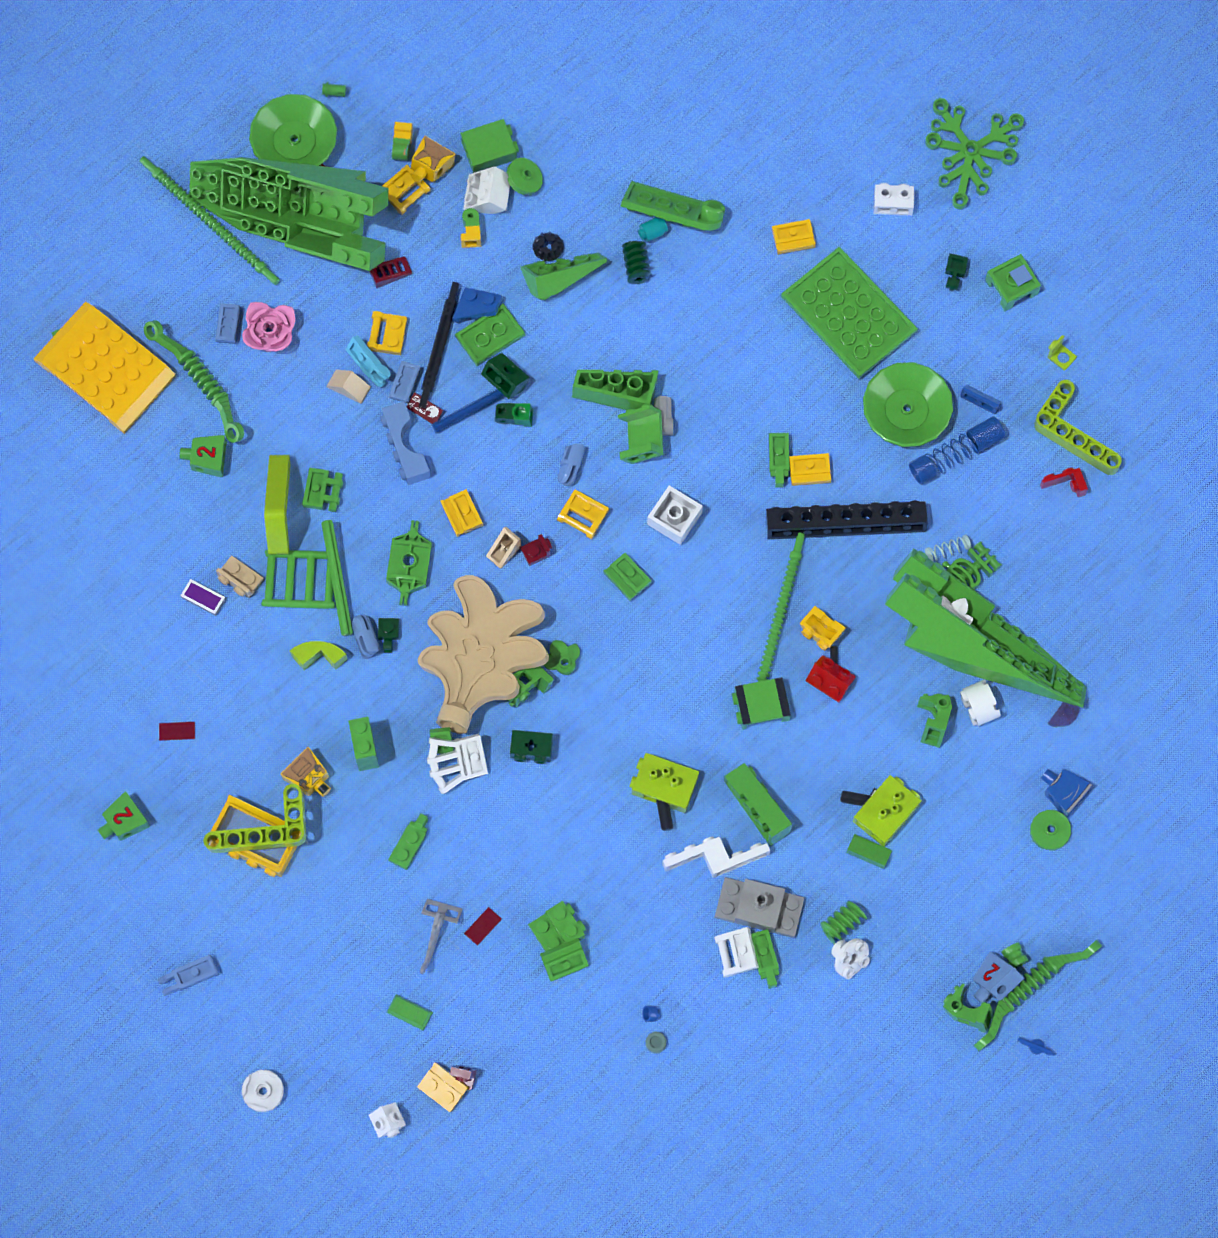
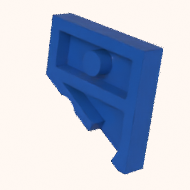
(477, 304)

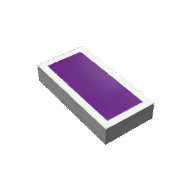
(203, 597)

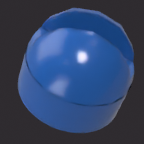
(650, 1013)

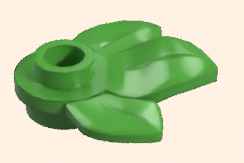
(562, 654)

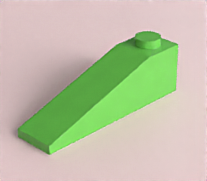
(552, 278)

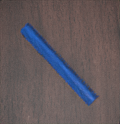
(457, 415)

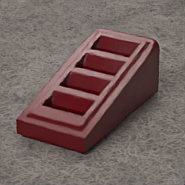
(386, 279)

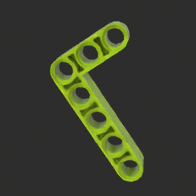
(1072, 433)
(276, 504)
(265, 832)

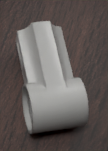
(664, 404)

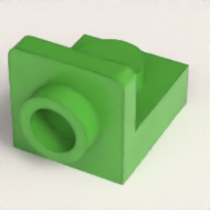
(442, 733)

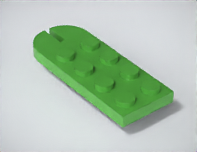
(674, 207)

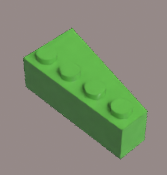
(616, 388)
(758, 804)

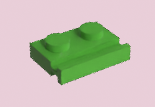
(627, 576)
(564, 959)

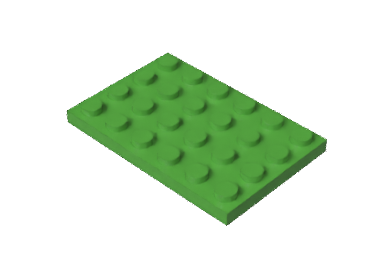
(849, 312)

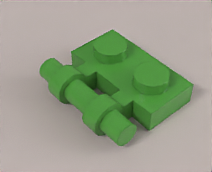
(316, 489)

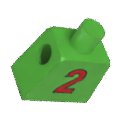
(206, 454)
(123, 819)

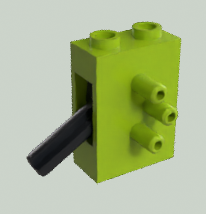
(664, 784)
(884, 810)

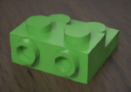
(557, 926)

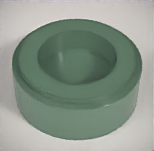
(655, 1042)

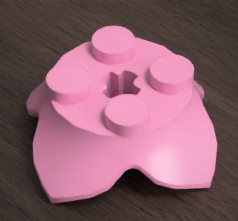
(259, 318)

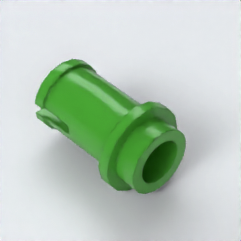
(333, 89)

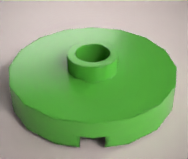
(524, 176)
(1046, 839)

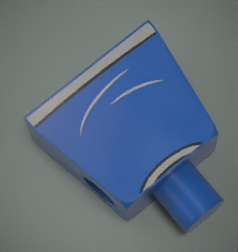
(1065, 790)

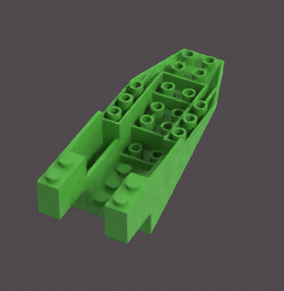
(295, 204)
(984, 648)

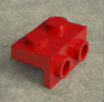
(830, 678)

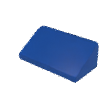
(980, 399)

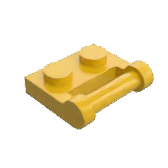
(402, 183)
(393, 333)
(585, 508)

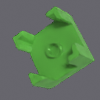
(1007, 286)

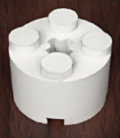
(981, 703)

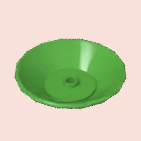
(291, 118)
(911, 387)

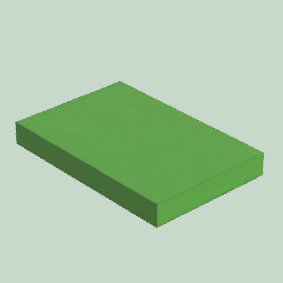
(490, 335)

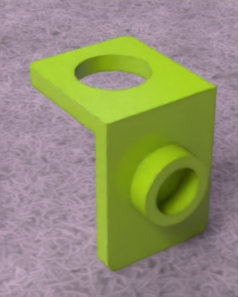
(1057, 348)

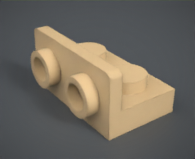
(240, 577)

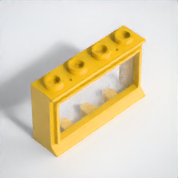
(240, 815)

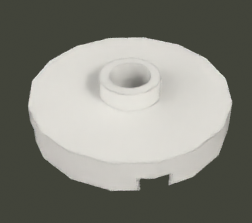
(253, 1085)

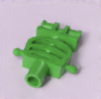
(972, 568)

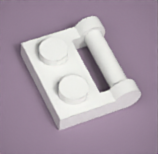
(742, 951)

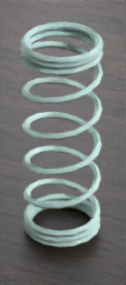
(965, 540)

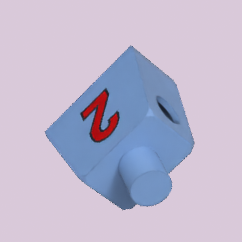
(995, 978)

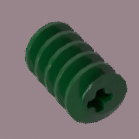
(635, 262)

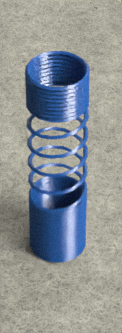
(979, 437)

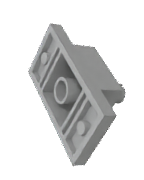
(759, 906)

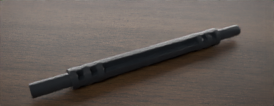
(439, 345)

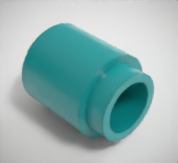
(652, 229)

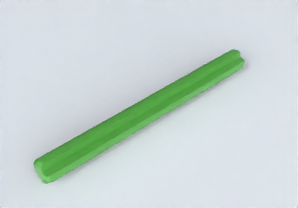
(337, 578)

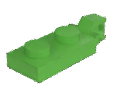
(779, 457)
(409, 843)
(765, 957)

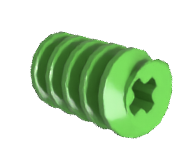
(842, 920)

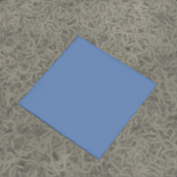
(1020, 275)

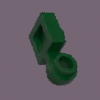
(955, 266)

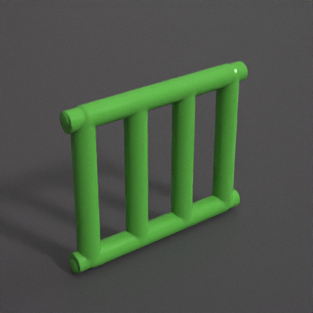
(288, 602)

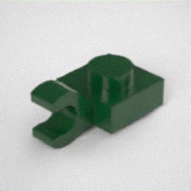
(388, 631)

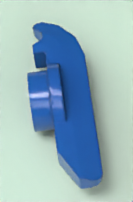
(1036, 1046)

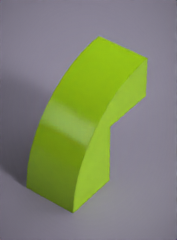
(308, 652)

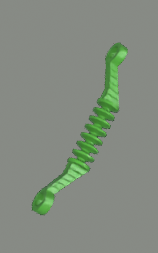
(196, 369)
(1051, 964)

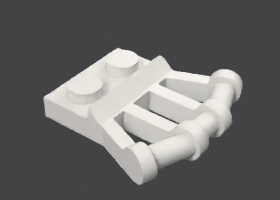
(469, 758)

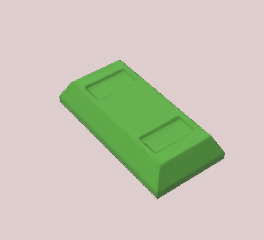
(409, 1012)

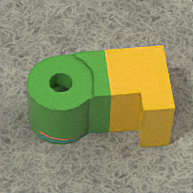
(402, 141)
(472, 224)

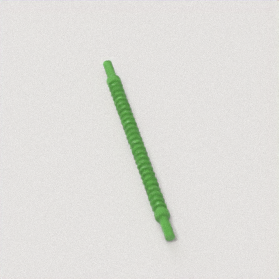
(260, 267)
(795, 556)

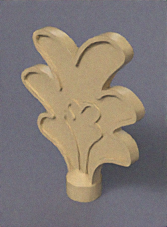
(481, 650)

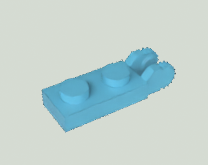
(367, 361)

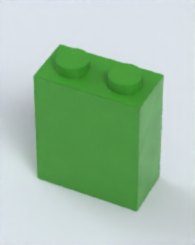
(489, 145)
(363, 743)

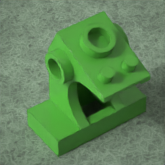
(538, 678)
(935, 728)
(977, 1017)

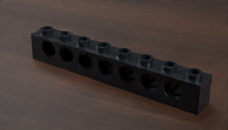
(855, 525)

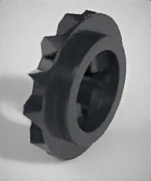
(543, 252)

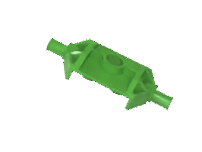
(408, 577)

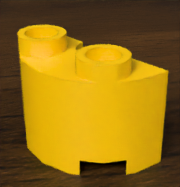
(821, 628)

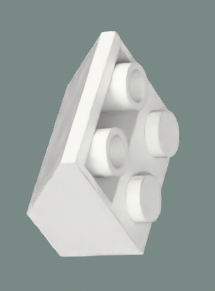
(487, 191)

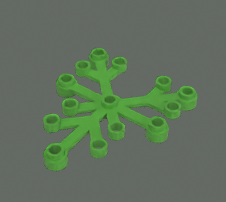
(966, 169)

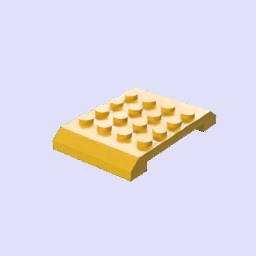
(105, 366)

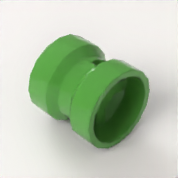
(1015, 955)

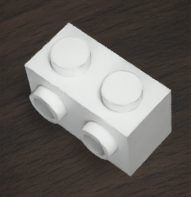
(893, 199)

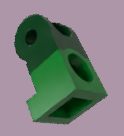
(514, 414)

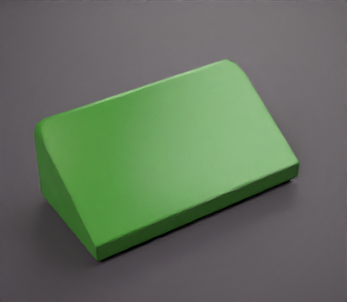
(869, 851)

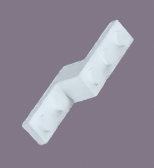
(715, 856)

